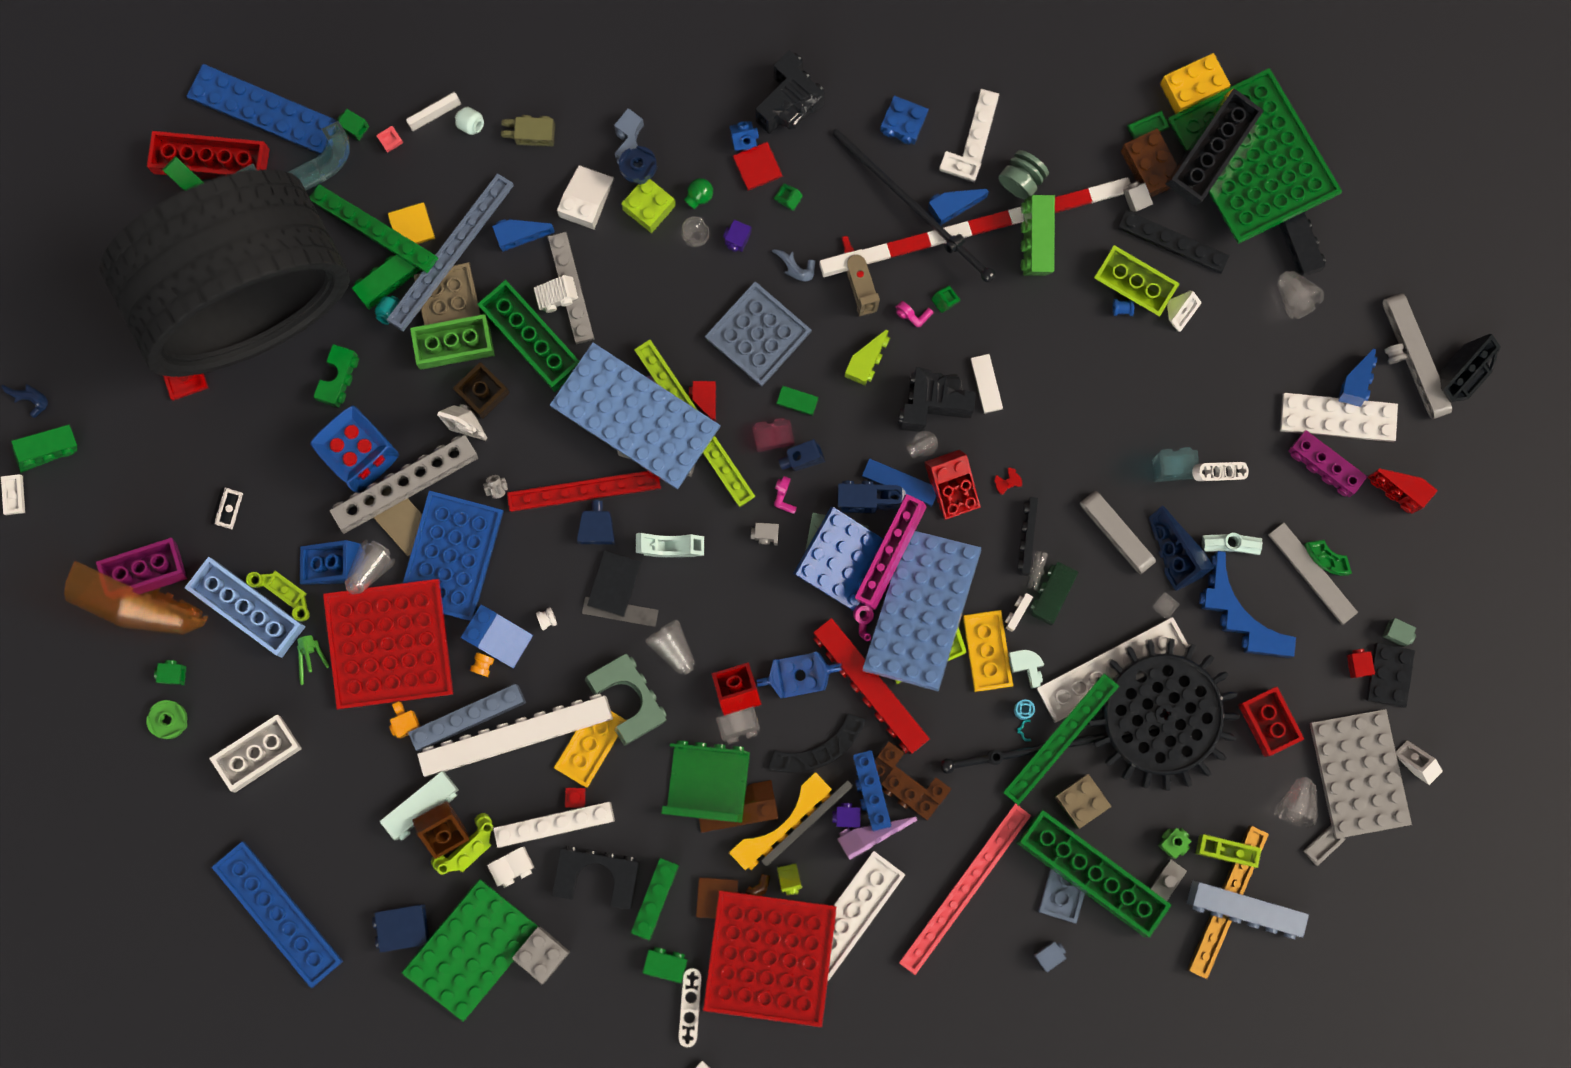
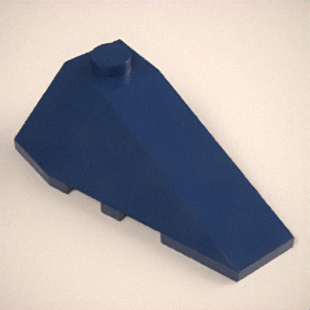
(1181, 554)

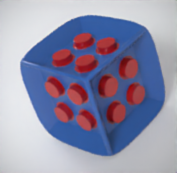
(354, 449)

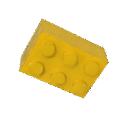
(1194, 83)

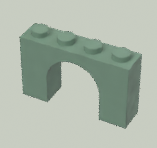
(624, 672)

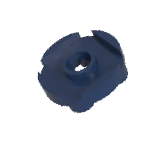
(637, 174)

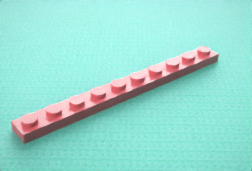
(965, 889)

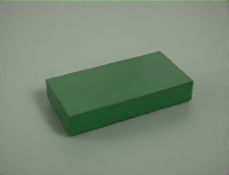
(1147, 125)
(797, 400)

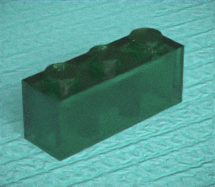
(1053, 593)

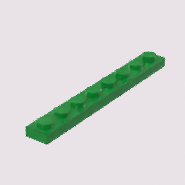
(373, 228)
(1061, 739)

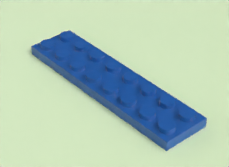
(260, 108)
(277, 914)

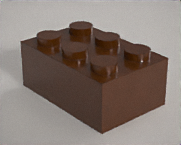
(1150, 161)

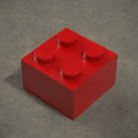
(736, 688)

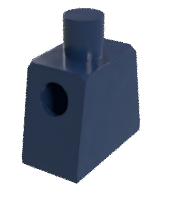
(810, 455)
(596, 526)

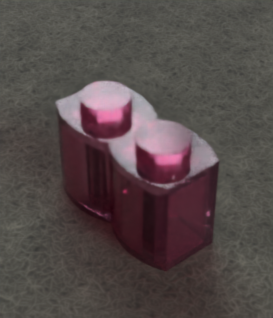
(773, 435)

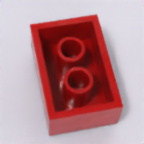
(1271, 721)

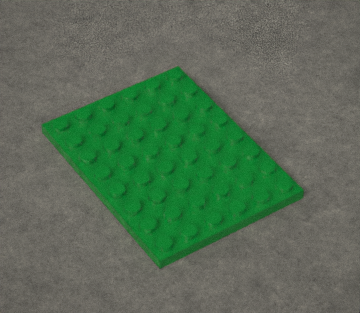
(1275, 167)

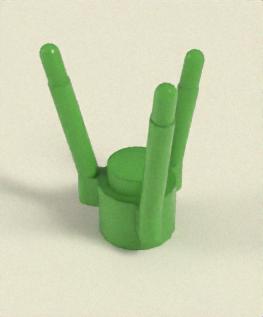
(306, 646)

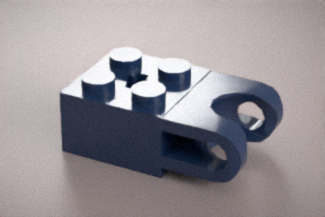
(868, 497)

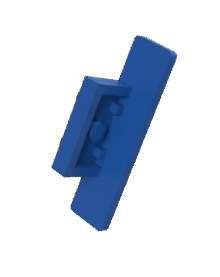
(871, 789)

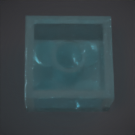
(1175, 465)

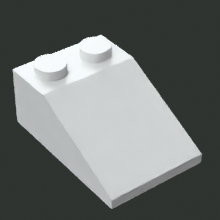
(585, 197)

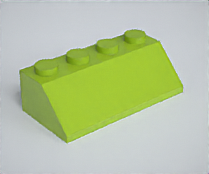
(1136, 280)

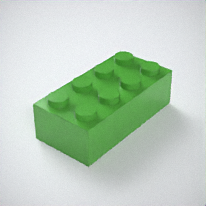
(1038, 235)
(452, 341)

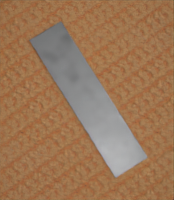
(633, 614)

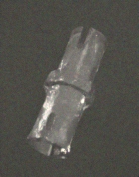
(1037, 570)

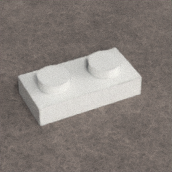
(960, 166)
(13, 494)
(1021, 604)

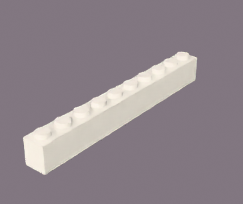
(514, 736)

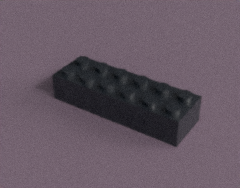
(1214, 147)

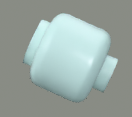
(469, 120)

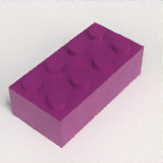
(146, 566)

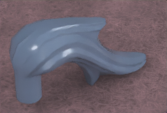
(793, 269)

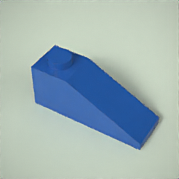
(951, 204)
(517, 232)

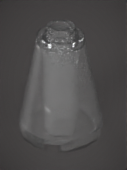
(368, 566)
(672, 647)

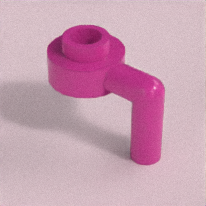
(905, 311)
(782, 487)
(863, 621)

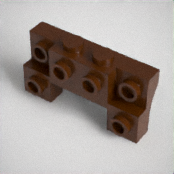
(906, 789)

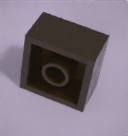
(481, 390)

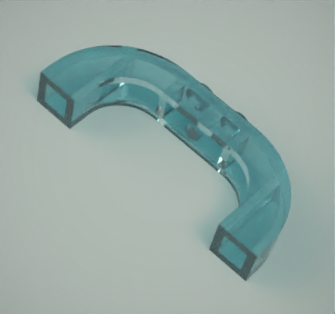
(327, 163)

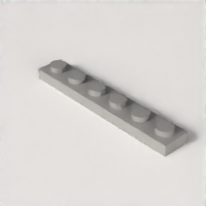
(565, 266)

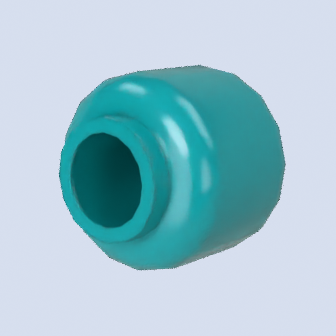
(385, 308)

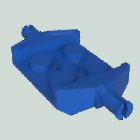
(784, 671)

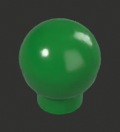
(699, 192)

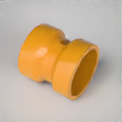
(482, 664)

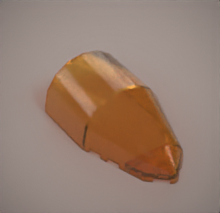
(127, 609)

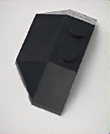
(1469, 368)

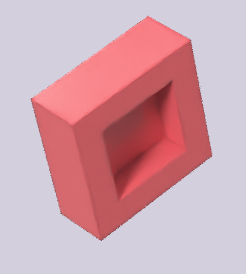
(389, 139)

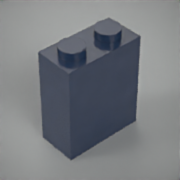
(401, 928)

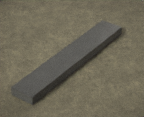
(807, 823)

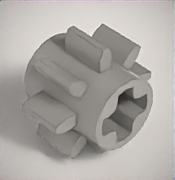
(495, 486)

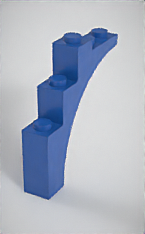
(1236, 619)

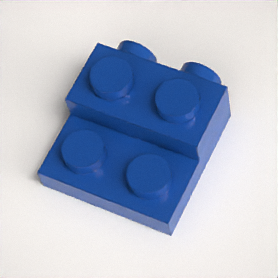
(904, 120)

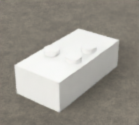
(255, 753)

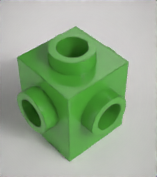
(1168, 844)

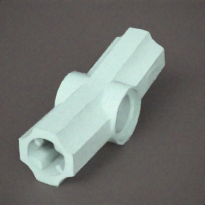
(1244, 544)

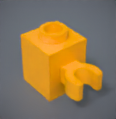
(403, 722)

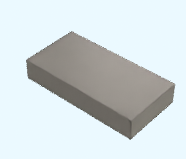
(1322, 846)

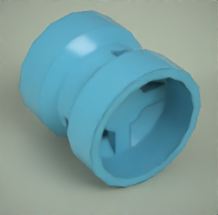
(1024, 709)

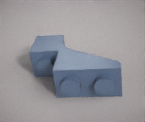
(628, 128)

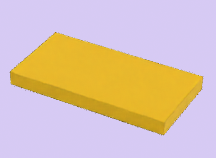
(987, 651)
(588, 750)

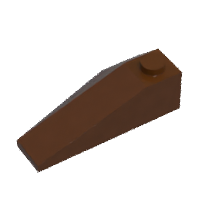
(758, 807)

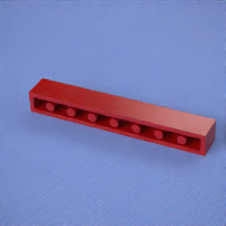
(871, 686)

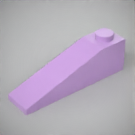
(861, 839)

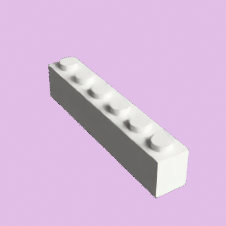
(554, 824)

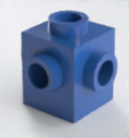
(744, 135)

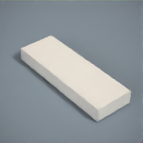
(433, 111)
(986, 383)

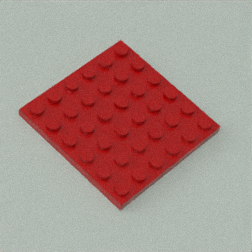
(388, 644)
(770, 958)

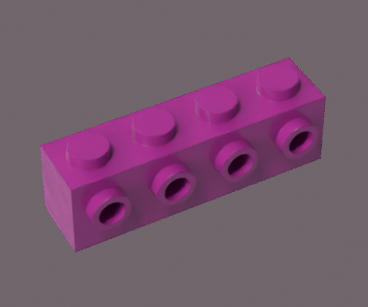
(1327, 464)

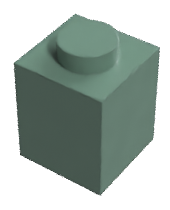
(1399, 632)

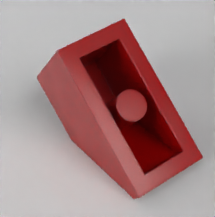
(704, 397)

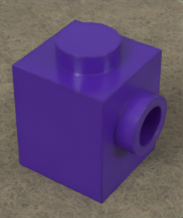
(737, 236)
(846, 816)

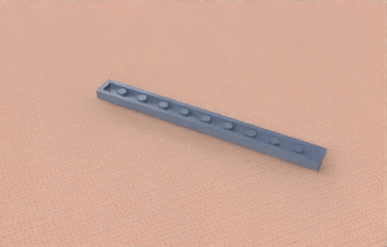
(450, 252)

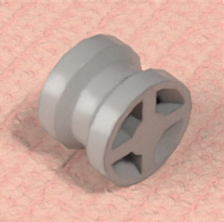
(1395, 353)

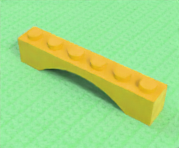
(811, 793)

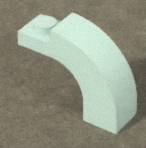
(669, 546)

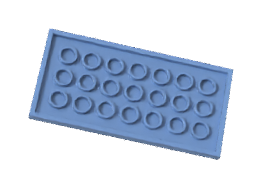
(635, 415)
(922, 611)

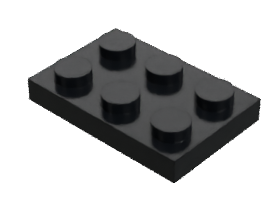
(1392, 675)

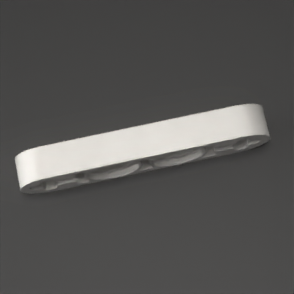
(1220, 469)
(690, 1007)

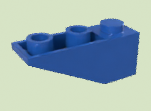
(1355, 386)

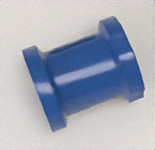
(1123, 307)

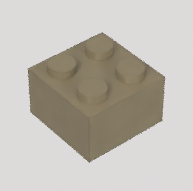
(1082, 801)

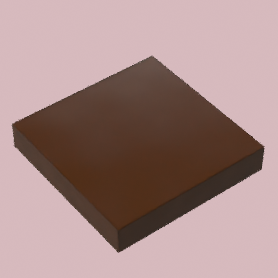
(708, 895)

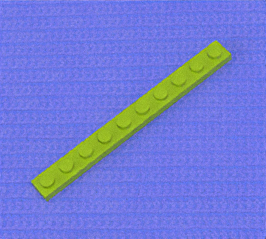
(714, 451)

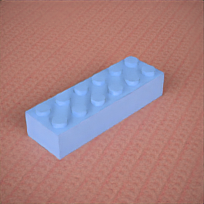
(245, 607)

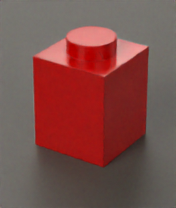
(1360, 663)

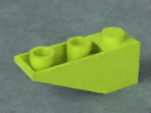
(862, 363)
(789, 879)

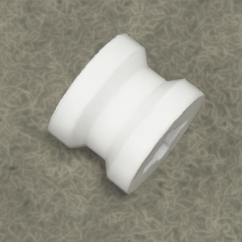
(546, 618)

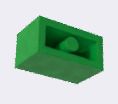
(665, 965)

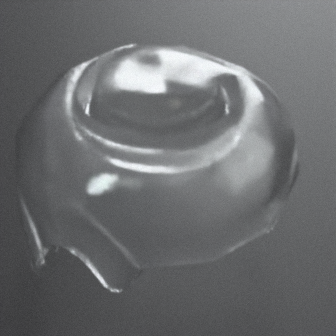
(695, 232)

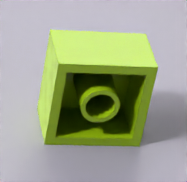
(648, 205)

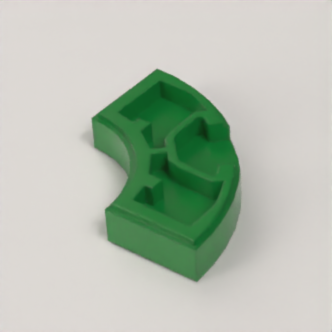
(1327, 559)

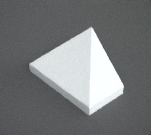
(1182, 308)

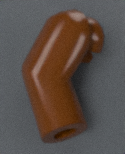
(761, 888)

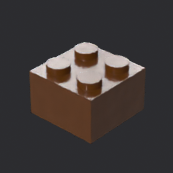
(440, 830)

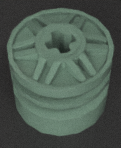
(1023, 174)

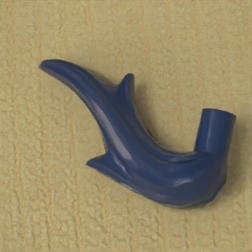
(31, 394)

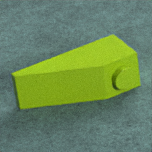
(1228, 851)

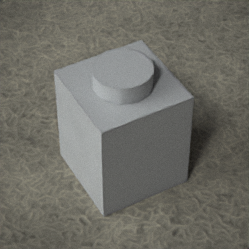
(1137, 196)

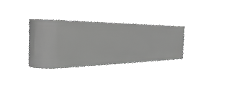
(1117, 532)

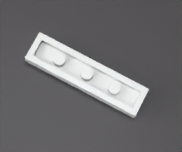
(981, 125)

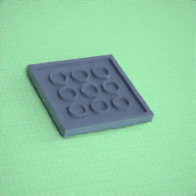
(758, 334)

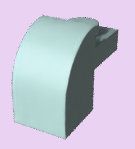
(1029, 661)

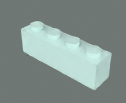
(426, 798)

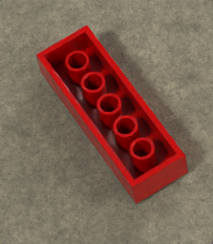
(205, 155)

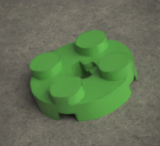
(157, 714)

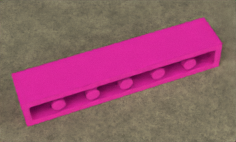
(890, 552)

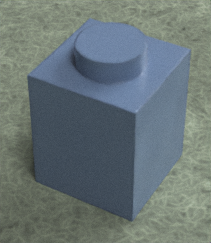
(1050, 956)

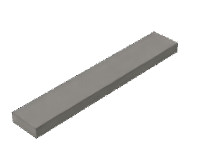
(1312, 573)

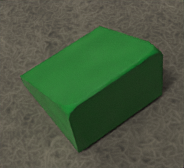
(788, 196)
(945, 299)

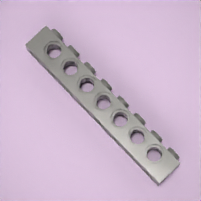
(400, 493)

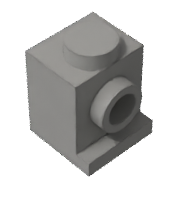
(765, 533)

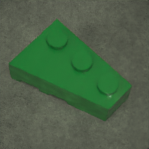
(43, 447)

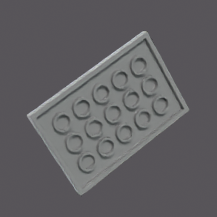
(1360, 774)

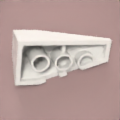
(462, 421)

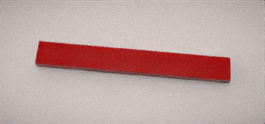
(582, 490)

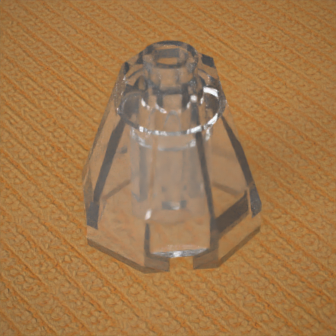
(1299, 294)
(1299, 804)

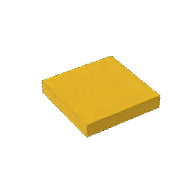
(412, 223)

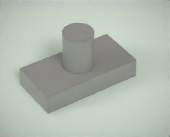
(1168, 879)

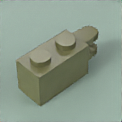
(530, 130)

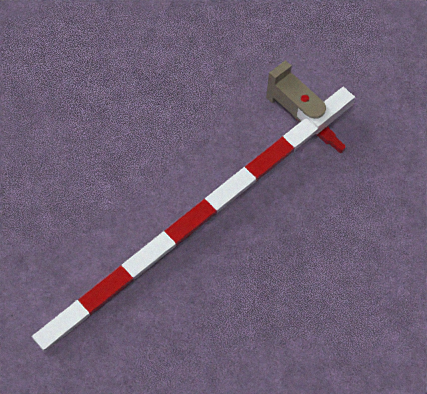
(856, 261)

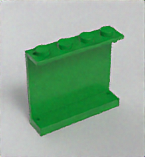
(708, 782)

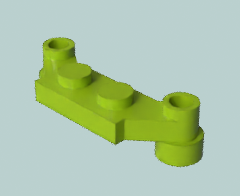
(284, 590)
(469, 851)

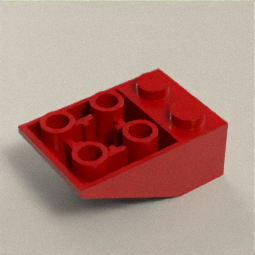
(953, 483)
(1407, 490)

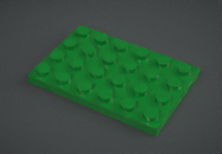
(470, 950)

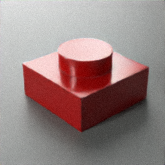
(575, 797)

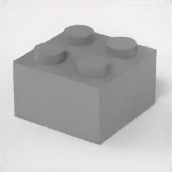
(541, 955)

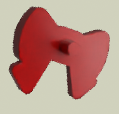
(1003, 485)

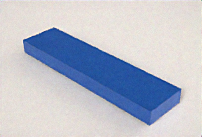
(912, 486)

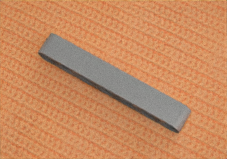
(1418, 356)

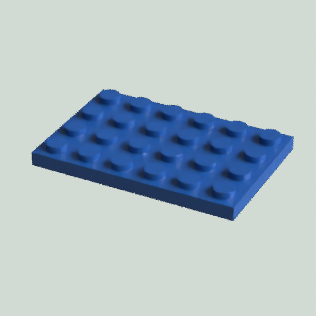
(456, 547)

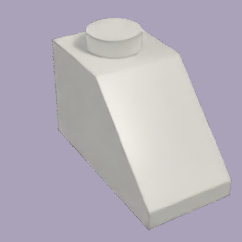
(1419, 762)

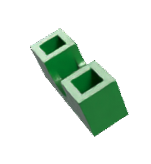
(334, 391)

